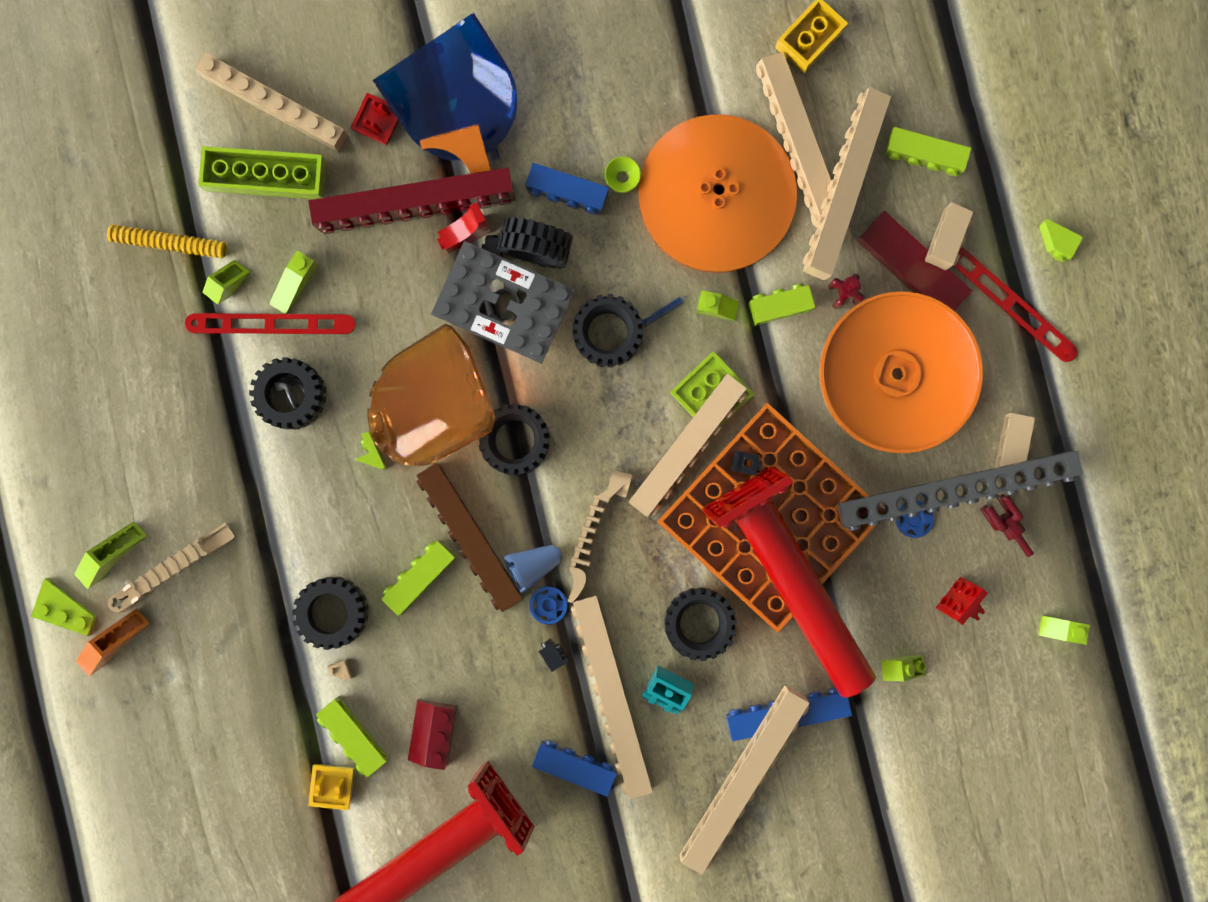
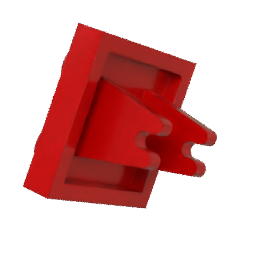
(375, 120)
(962, 601)

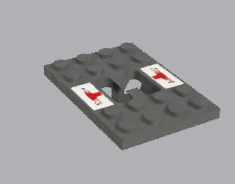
(470, 286)

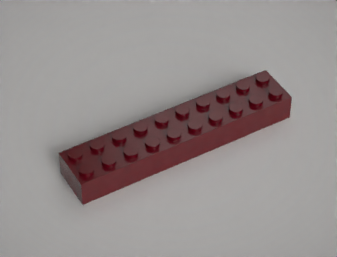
(411, 201)

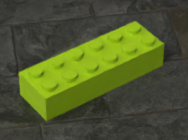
(262, 172)

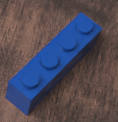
(566, 188)
(574, 768)

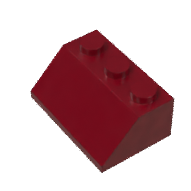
(432, 734)

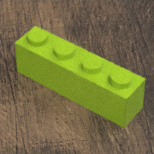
(927, 151)
(418, 578)
(352, 737)

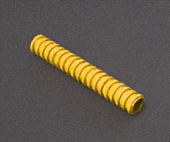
(167, 241)

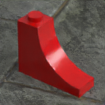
(467, 228)

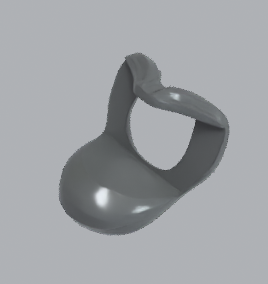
(286, 383)

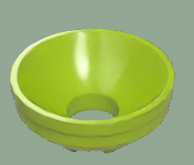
(625, 165)

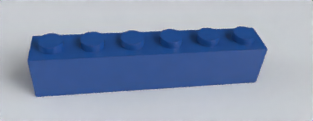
(821, 709)

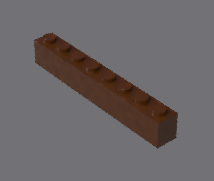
(469, 536)

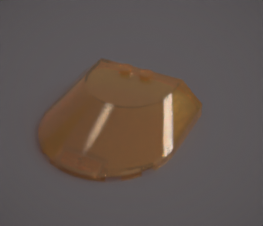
(429, 401)

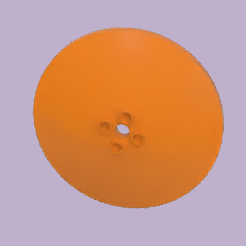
(708, 228)
(937, 366)

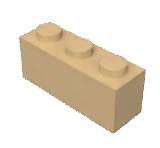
(949, 236)
(1015, 439)

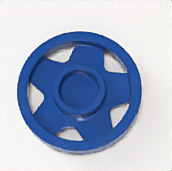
(915, 523)
(548, 605)

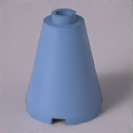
(531, 565)

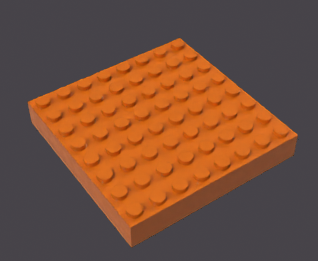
(806, 507)

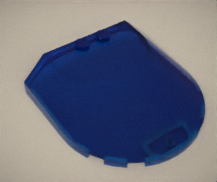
(452, 86)

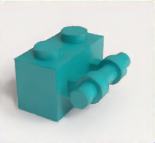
(668, 690)

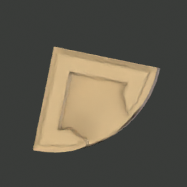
(340, 670)

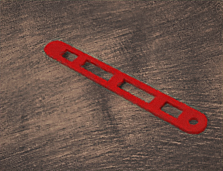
(343, 323)
(1065, 350)

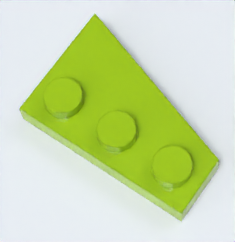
(59, 609)

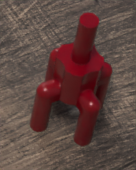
(847, 290)
(1009, 522)

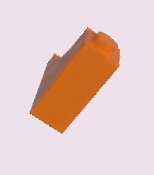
(465, 144)
(110, 641)

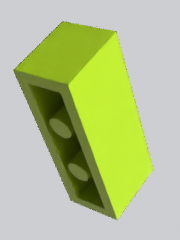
(781, 304)

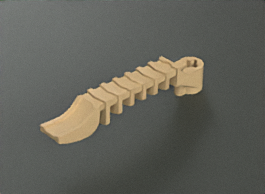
(618, 486)
(164, 571)

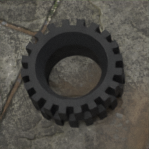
(535, 242)
(614, 306)
(312, 400)
(536, 455)
(356, 612)
(716, 644)

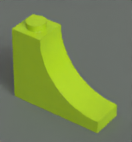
(106, 554)

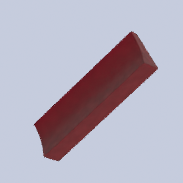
(906, 261)

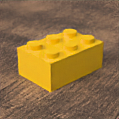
(811, 35)

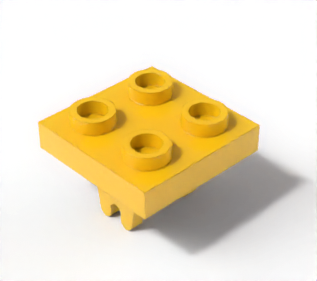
(331, 787)

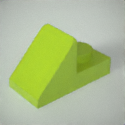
(374, 457)

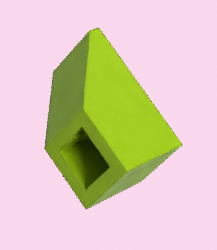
(903, 668)

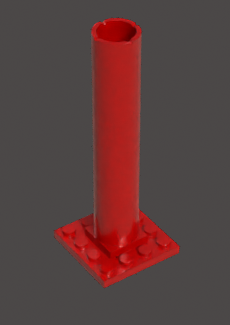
(794, 577)
(490, 815)

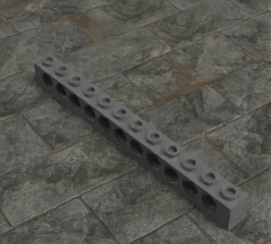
(1069, 468)

